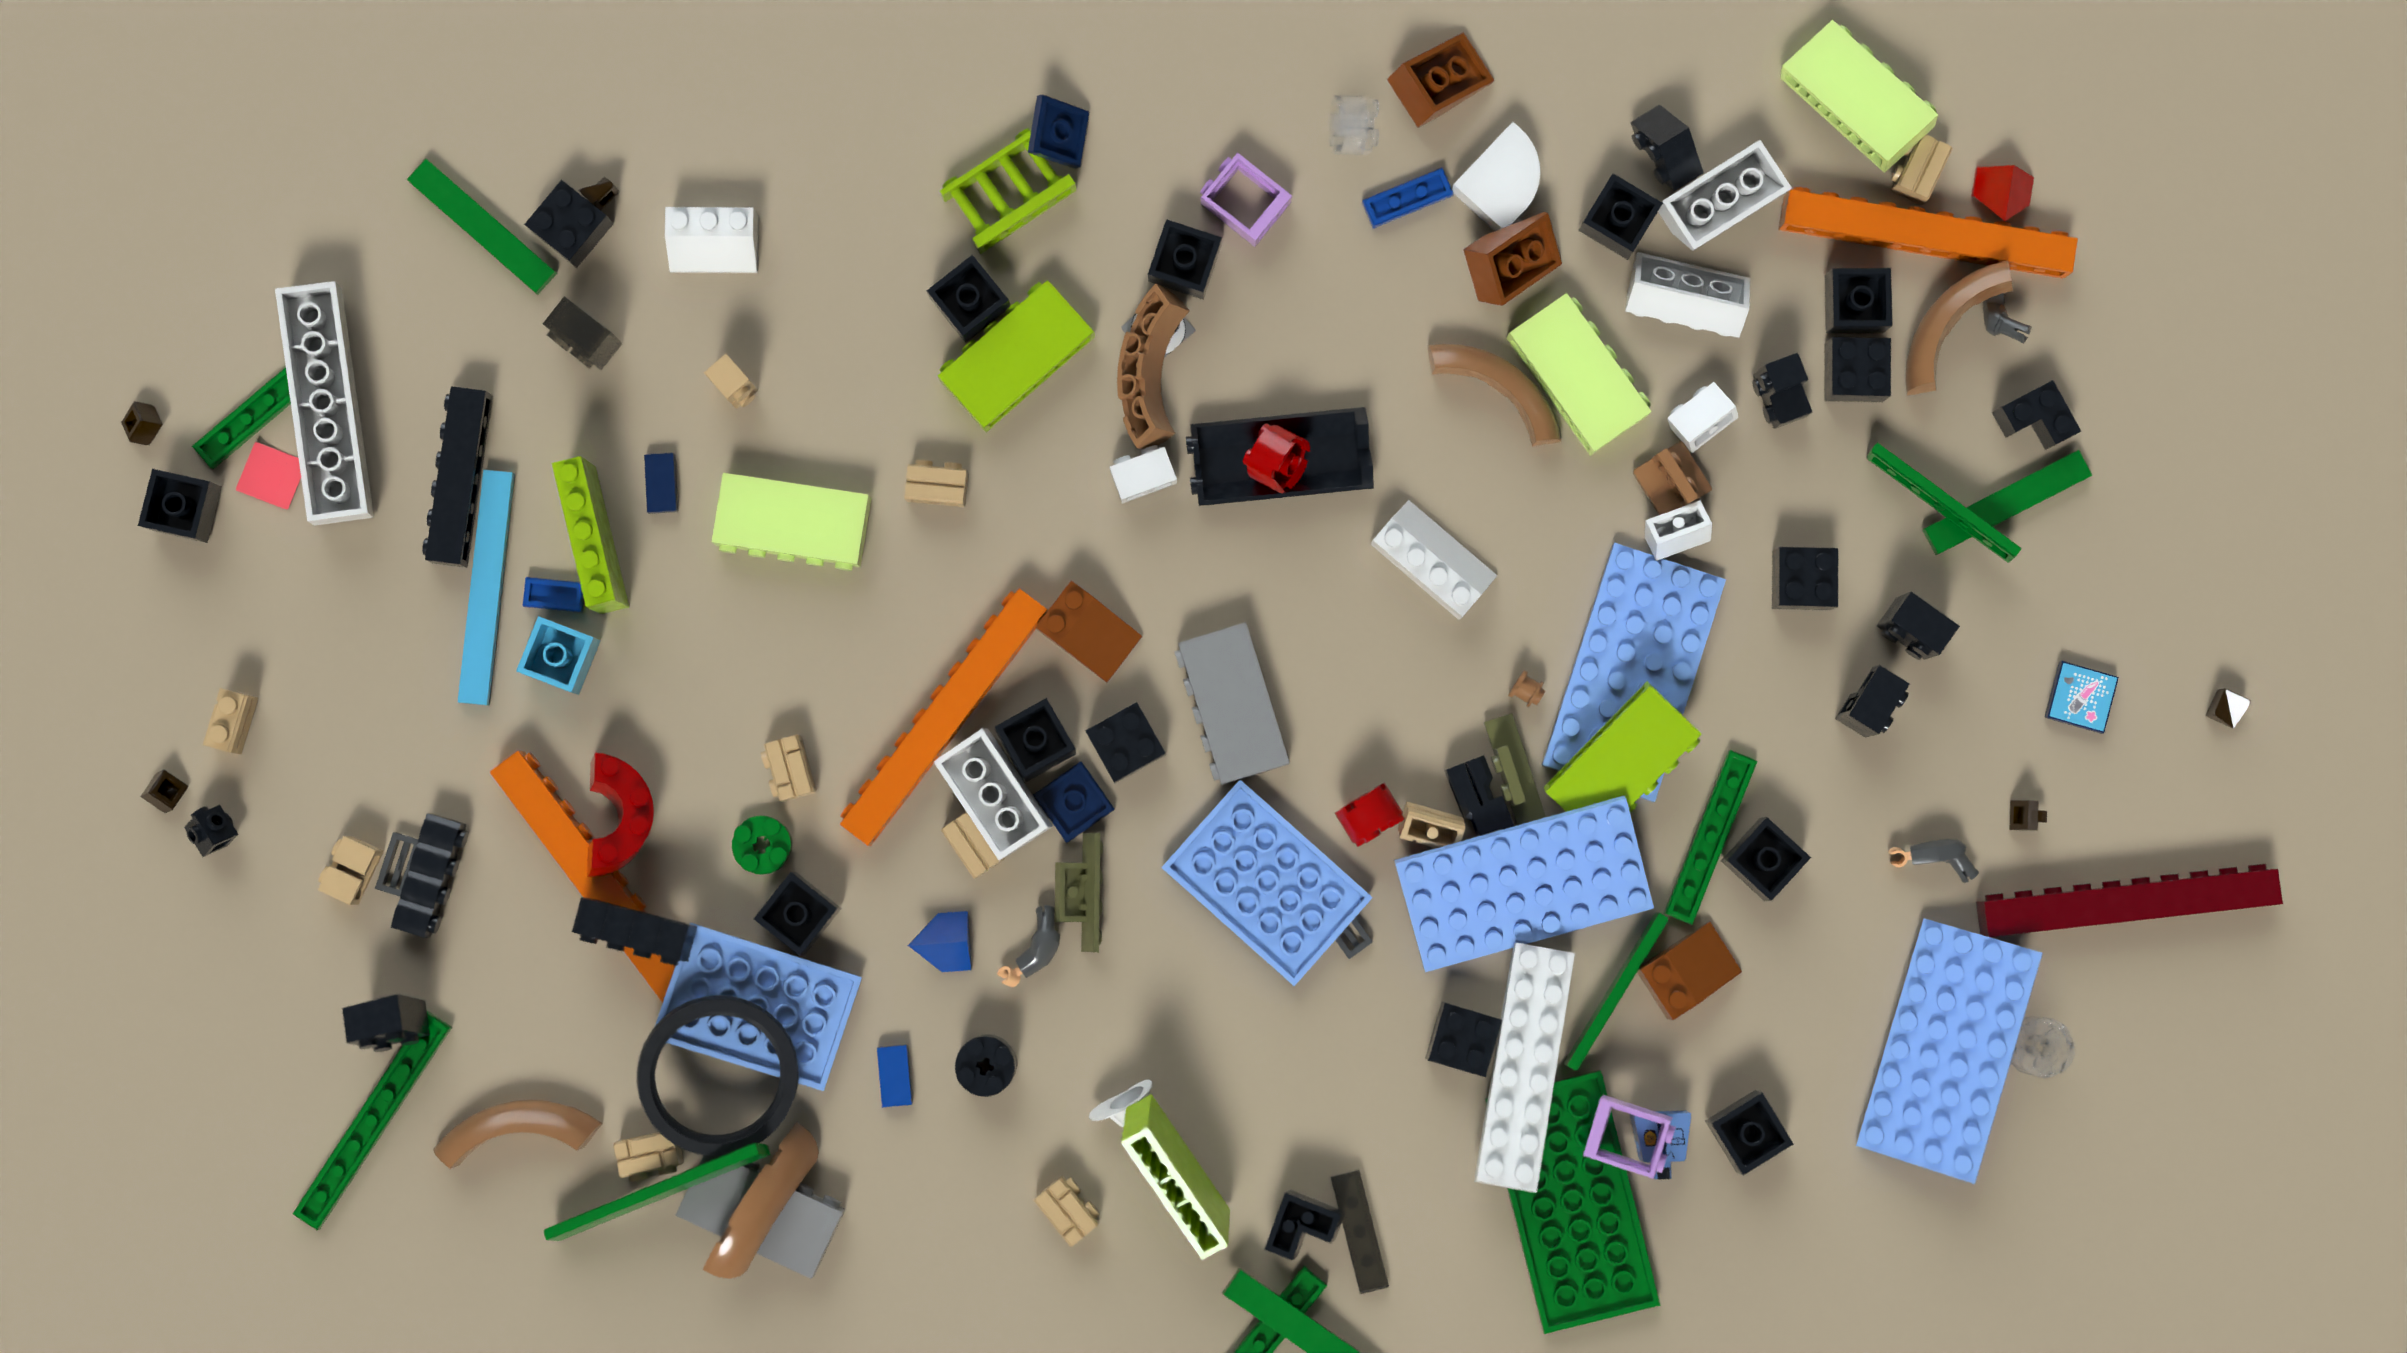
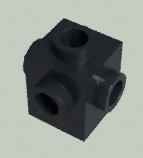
(210, 830)

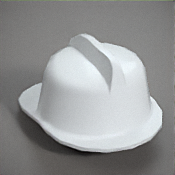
(1116, 1106)

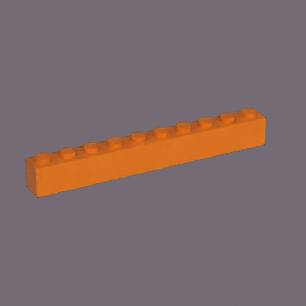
(1927, 233)
(943, 718)
(568, 844)

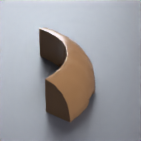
(1942, 318)
(1142, 365)
(1505, 379)
(520, 1116)
(763, 1204)

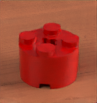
(1277, 458)
(1369, 814)

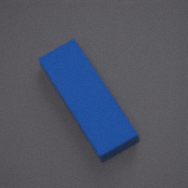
(1407, 198)

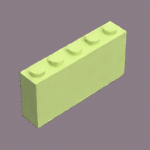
(1859, 95)
(1579, 373)
(791, 521)

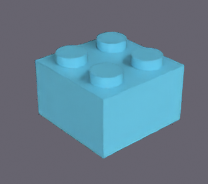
(558, 655)

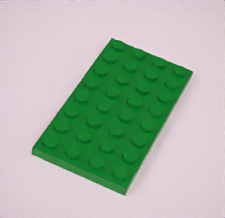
(1582, 1221)

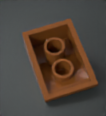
(1440, 79)
(1512, 259)
(1088, 631)
(1689, 971)

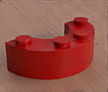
(635, 813)

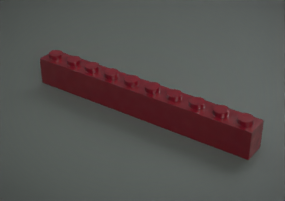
(2129, 902)

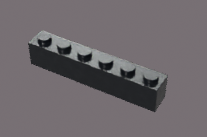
(458, 477)

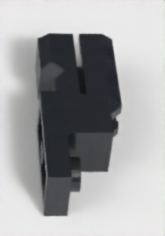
(1480, 807)

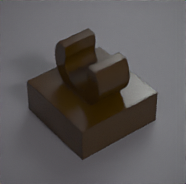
(2025, 815)

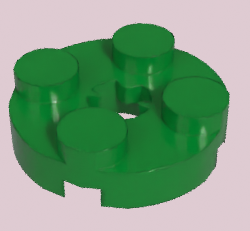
(776, 854)

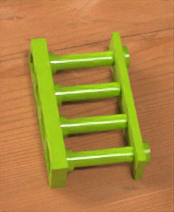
(1010, 219)

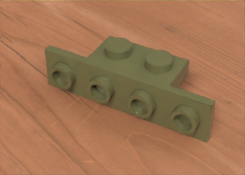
(1514, 768)
(1079, 892)

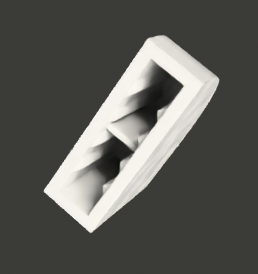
(1501, 180)

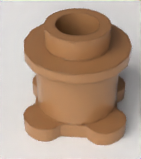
(1527, 689)

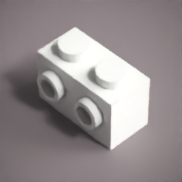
(1702, 416)
(1142, 473)
(1678, 530)

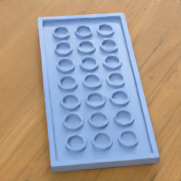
(1642, 628)
(1524, 883)
(1949, 1050)

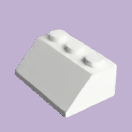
(712, 239)

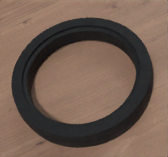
(706, 1143)

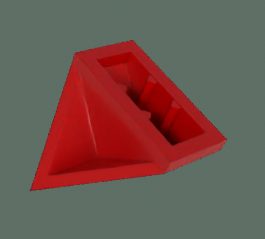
(2003, 189)

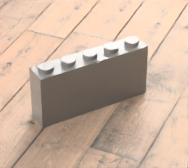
(1232, 704)
(798, 1234)

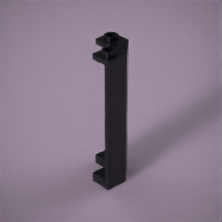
(1336, 460)

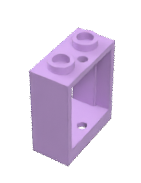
(1228, 168)
(1598, 1129)

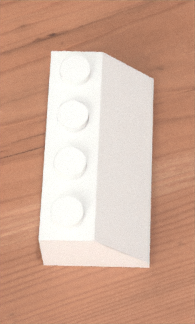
(1724, 196)
(1688, 295)
(1433, 559)
(993, 793)

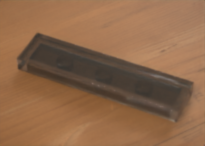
(1359, 1232)

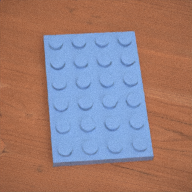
(1267, 882)
(801, 994)

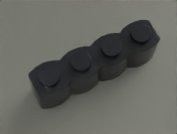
(429, 875)
(634, 929)

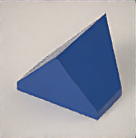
(945, 942)

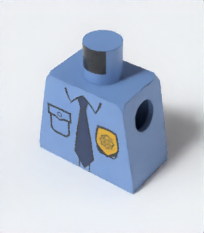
(1647, 1133)

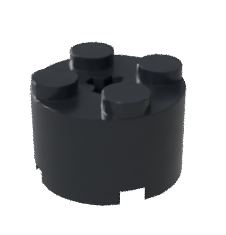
(994, 1080)

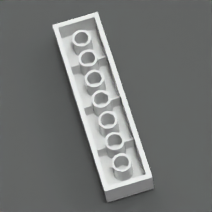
(324, 403)
(1524, 1067)

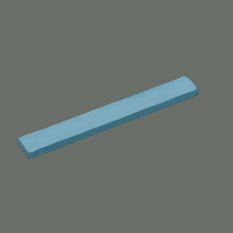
(486, 587)

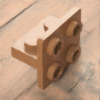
(1672, 479)

